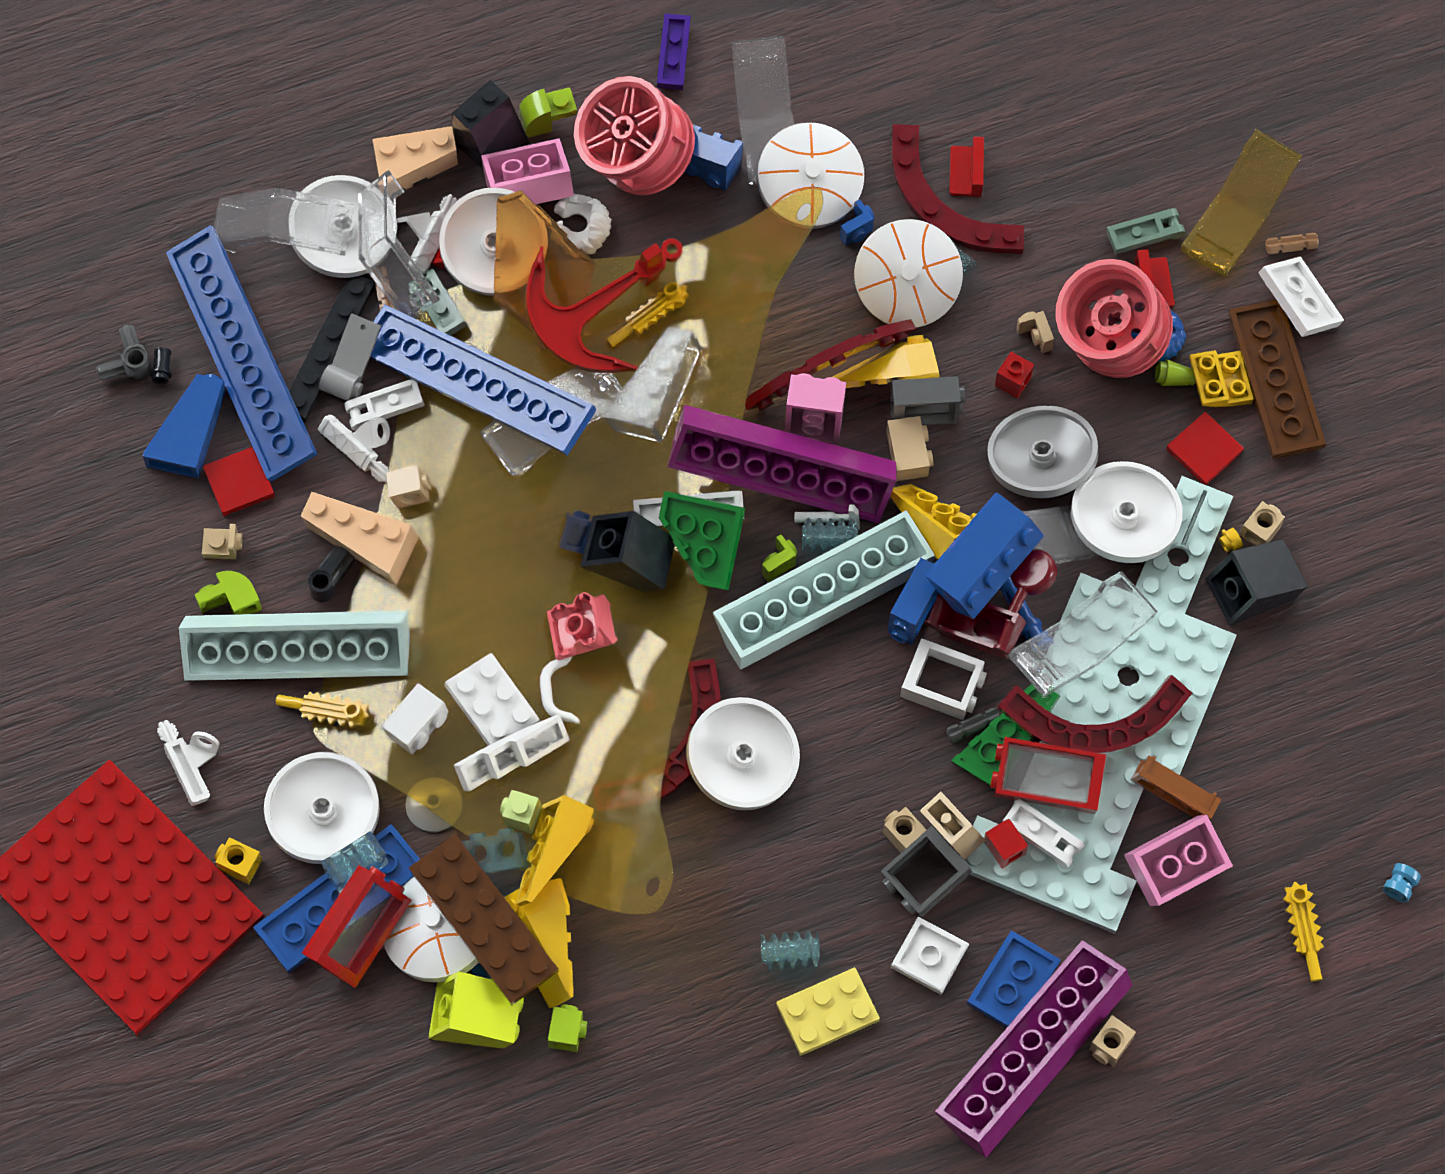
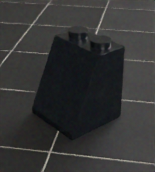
(487, 124)
(629, 550)
(1255, 581)

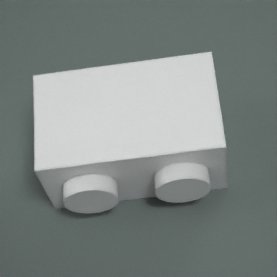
(415, 719)

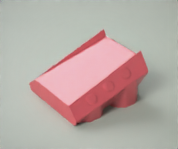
(581, 625)

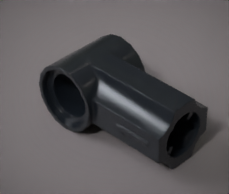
(330, 572)

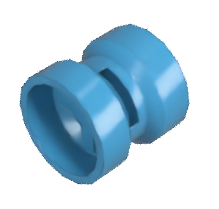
(1401, 883)

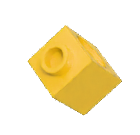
(246, 869)

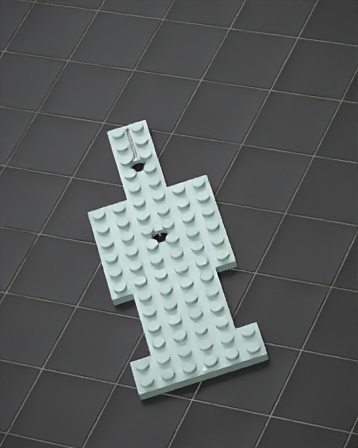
(1162, 647)

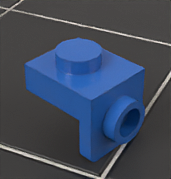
(860, 226)

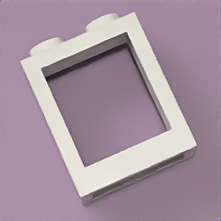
(936, 701)

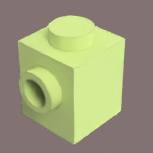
(520, 811)

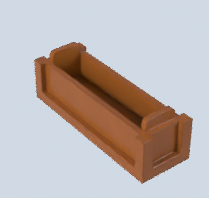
(1174, 788)

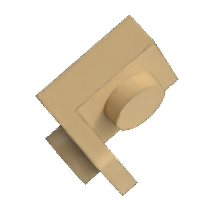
(1039, 328)
(221, 543)

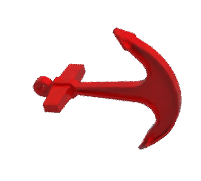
(561, 327)

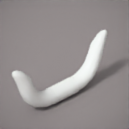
(546, 691)

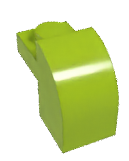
(542, 108)
(232, 588)

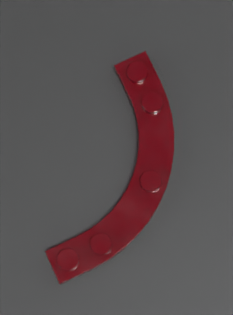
(930, 209)
(833, 356)
(704, 693)
(1097, 737)

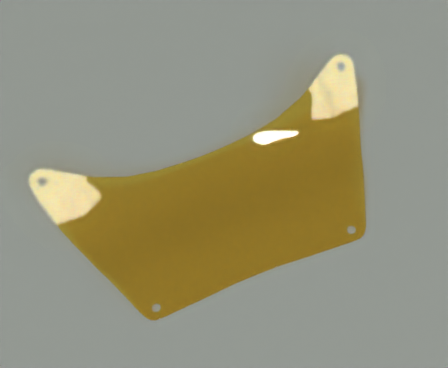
(495, 568)

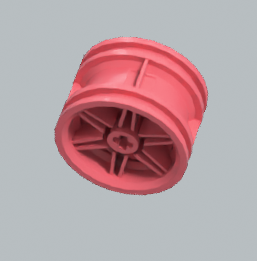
(634, 135)
(1098, 283)

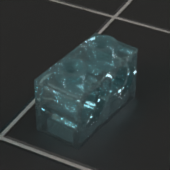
(363, 852)
(495, 859)

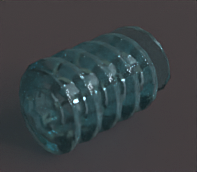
(827, 534)
(789, 949)

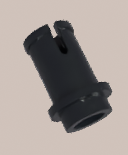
(160, 372)

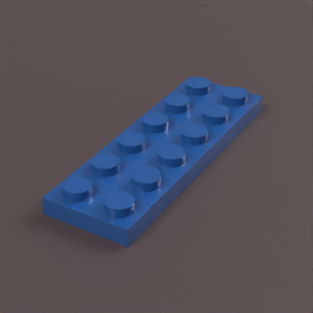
(295, 922)

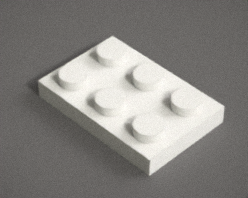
(1301, 296)
(491, 700)

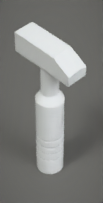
(800, 517)

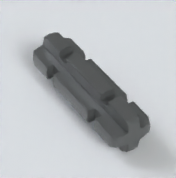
(971, 725)

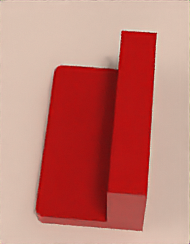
(967, 169)
(1158, 273)

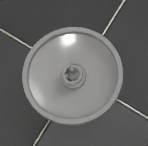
(1043, 451)

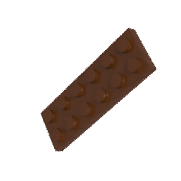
(1276, 379)
(483, 919)

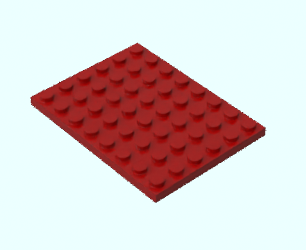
(124, 896)

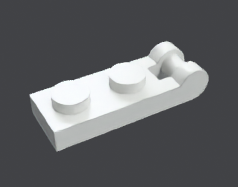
(385, 403)
(1044, 833)

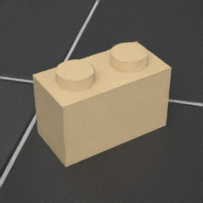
(908, 448)
(952, 825)

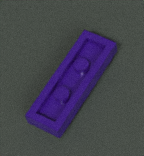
(673, 51)

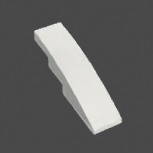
(511, 752)

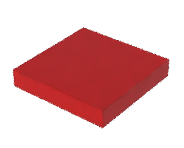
(1204, 448)
(238, 481)

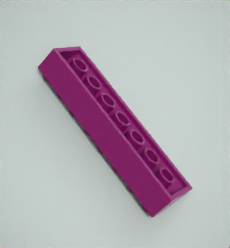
(781, 463)
(1034, 1048)

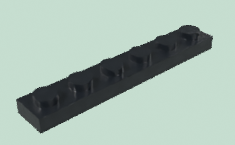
(350, 301)

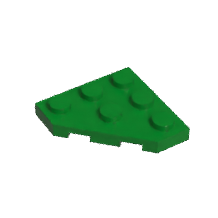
(704, 535)

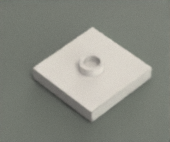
(929, 955)

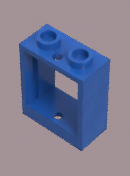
(912, 605)

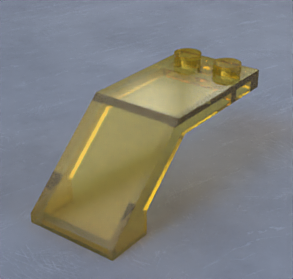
(1242, 203)

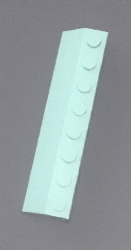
(822, 590)
(295, 645)

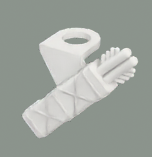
(428, 232)
(360, 443)
(188, 758)

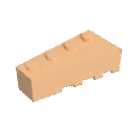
(368, 536)

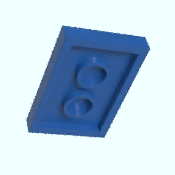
(1012, 979)

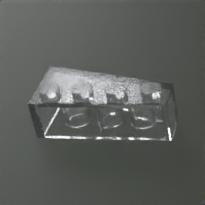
(656, 387)

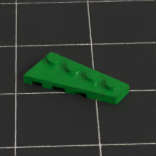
(980, 754)

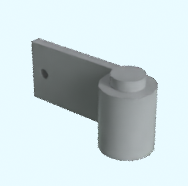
(351, 359)

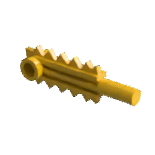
(671, 298)
(324, 708)
(1305, 929)

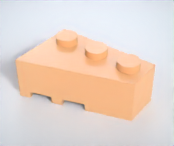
(416, 155)

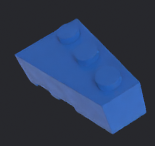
(715, 159)

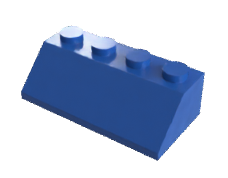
(984, 556)

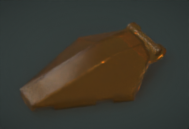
(518, 238)

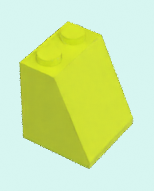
(473, 1012)

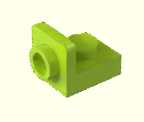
(780, 562)

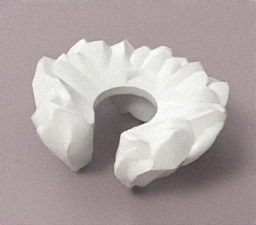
(597, 221)

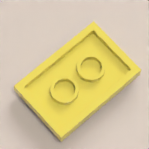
(827, 1011)

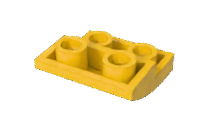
(1221, 379)

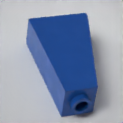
(188, 430)

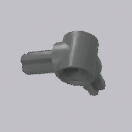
(132, 351)

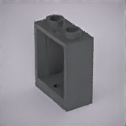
(933, 399)
(931, 836)

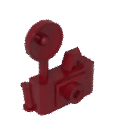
(996, 628)

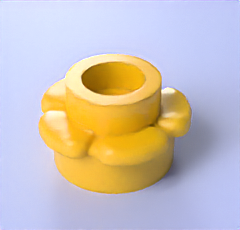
(1230, 540)

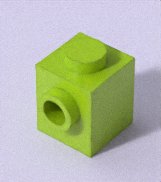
(566, 1028)

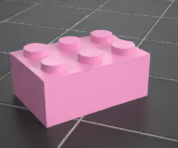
(535, 169)
(815, 407)
(1178, 860)

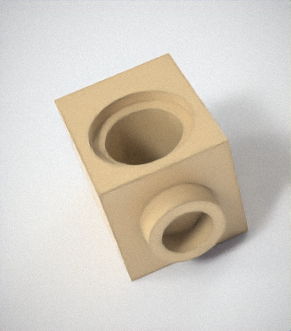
(408, 486)
(1259, 535)
(902, 818)
(1112, 1029)

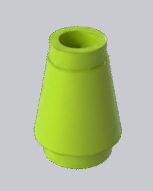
(1173, 374)

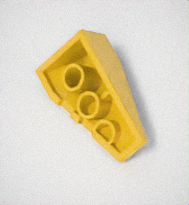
(904, 360)
(936, 521)
(557, 833)
(547, 923)

